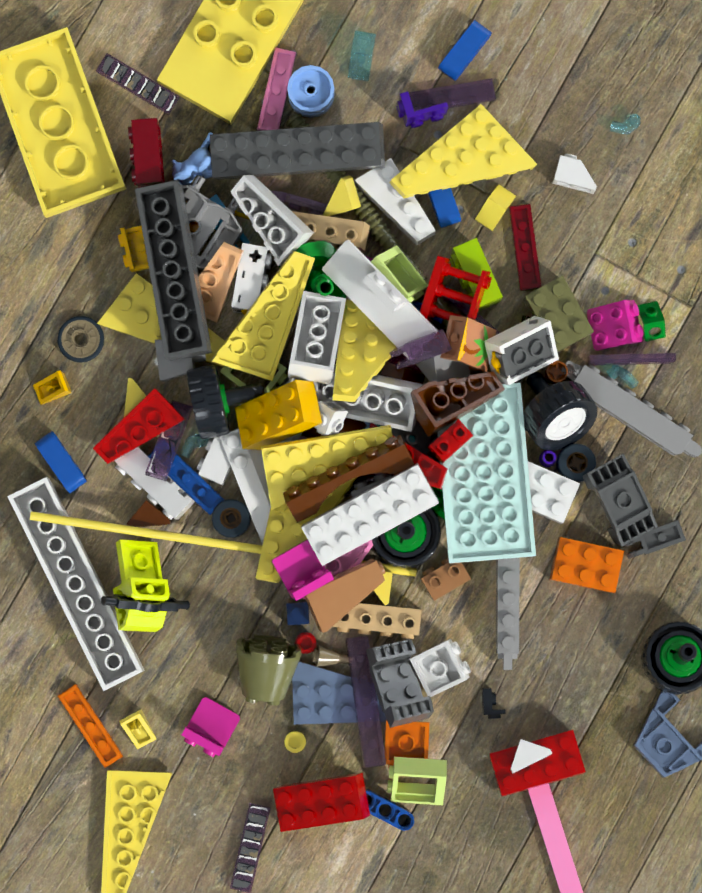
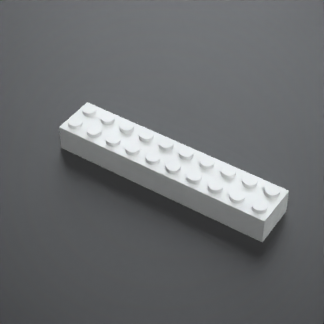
(76, 585)

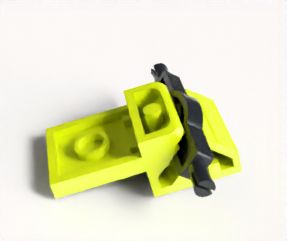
(143, 593)

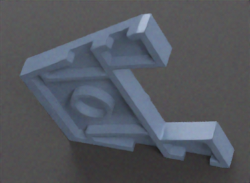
(662, 743)

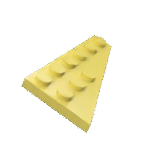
(136, 315)
(264, 329)
(298, 460)
(129, 816)

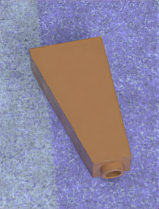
(343, 593)

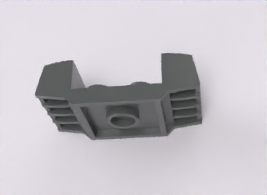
(621, 500)
(398, 684)

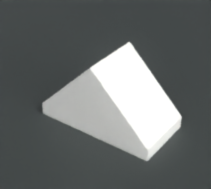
(527, 754)

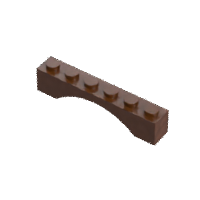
(387, 458)

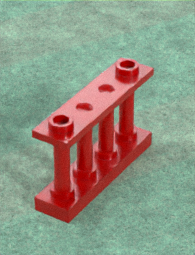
(437, 289)

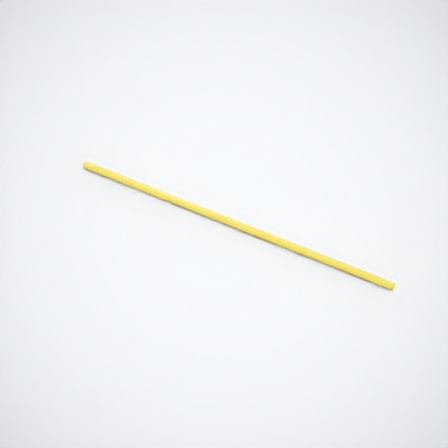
(172, 536)

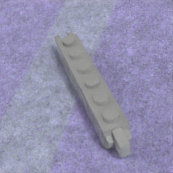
(632, 412)
(507, 610)

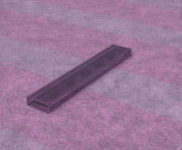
(365, 703)

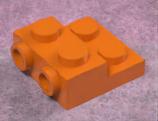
(406, 741)

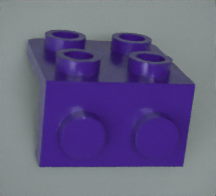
(416, 119)

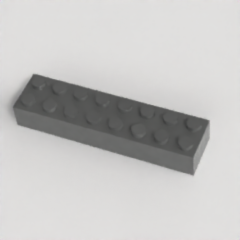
(297, 150)
(173, 270)

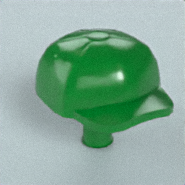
(318, 281)

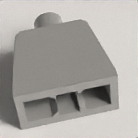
(174, 369)

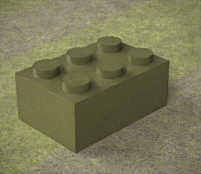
(560, 306)

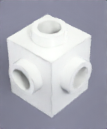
(332, 417)

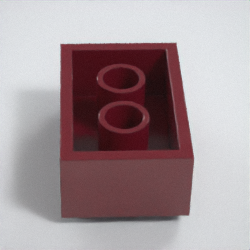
(146, 152)

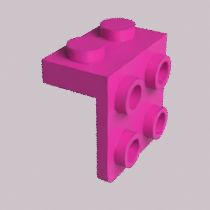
(615, 324)
(211, 727)

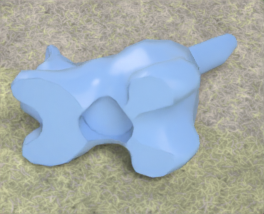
(197, 164)

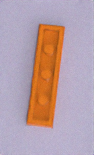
(90, 725)

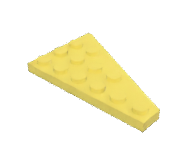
(466, 153)
(359, 355)
(285, 533)

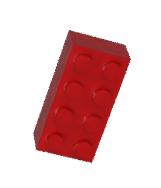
(560, 765)
(321, 802)

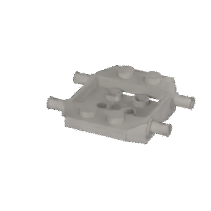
(208, 214)

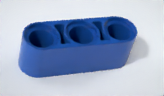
(465, 50)
(445, 207)
(60, 462)
(392, 817)

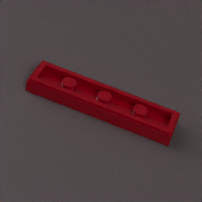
(525, 247)

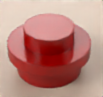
(306, 641)

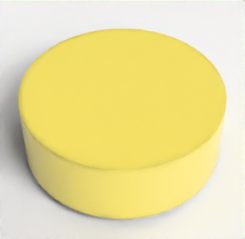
(295, 741)

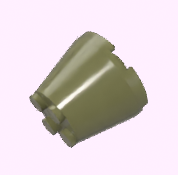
(266, 667)

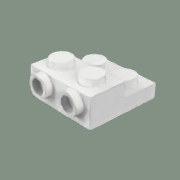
(440, 667)

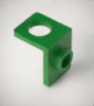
(652, 317)

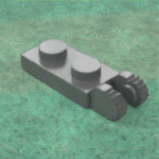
(658, 539)

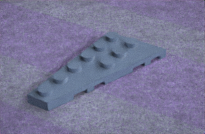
(323, 697)

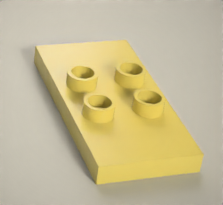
(226, 52)
(57, 123)

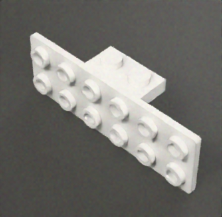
(376, 296)

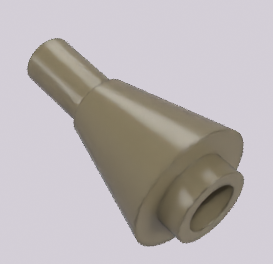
(325, 657)

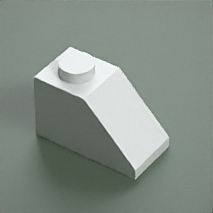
(573, 174)

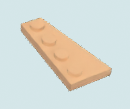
(218, 278)

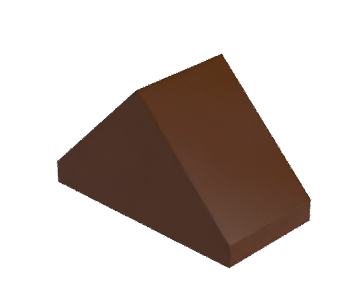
(148, 516)

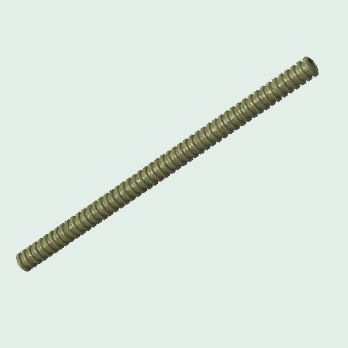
(377, 227)

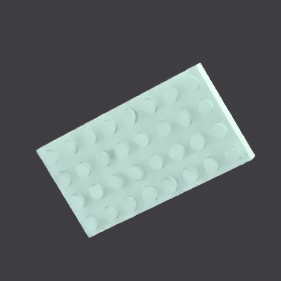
(490, 485)

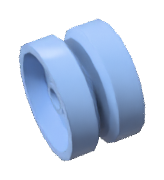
(304, 80)

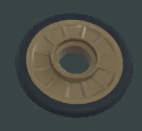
(83, 352)

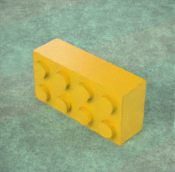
(278, 414)

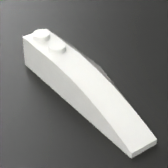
(251, 478)

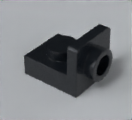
(488, 700)

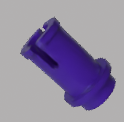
(542, 460)

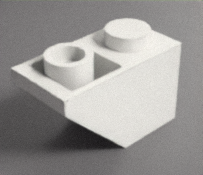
(216, 464)

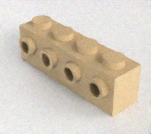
(335, 230)
(382, 619)

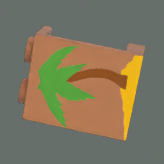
(467, 342)

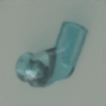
(626, 127)
(624, 374)

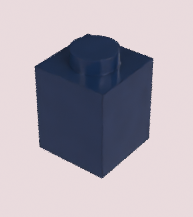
(298, 613)

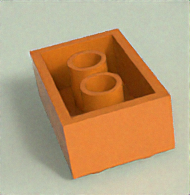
(586, 565)

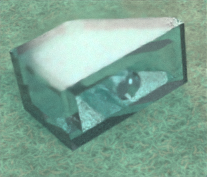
(361, 55)

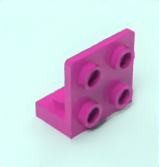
(301, 570)

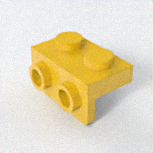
(135, 249)

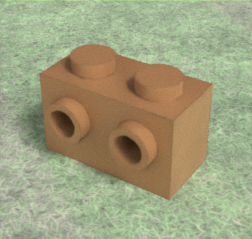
(444, 579)

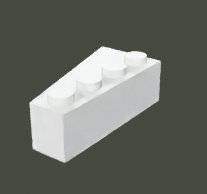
(402, 211)
(271, 218)
(166, 493)

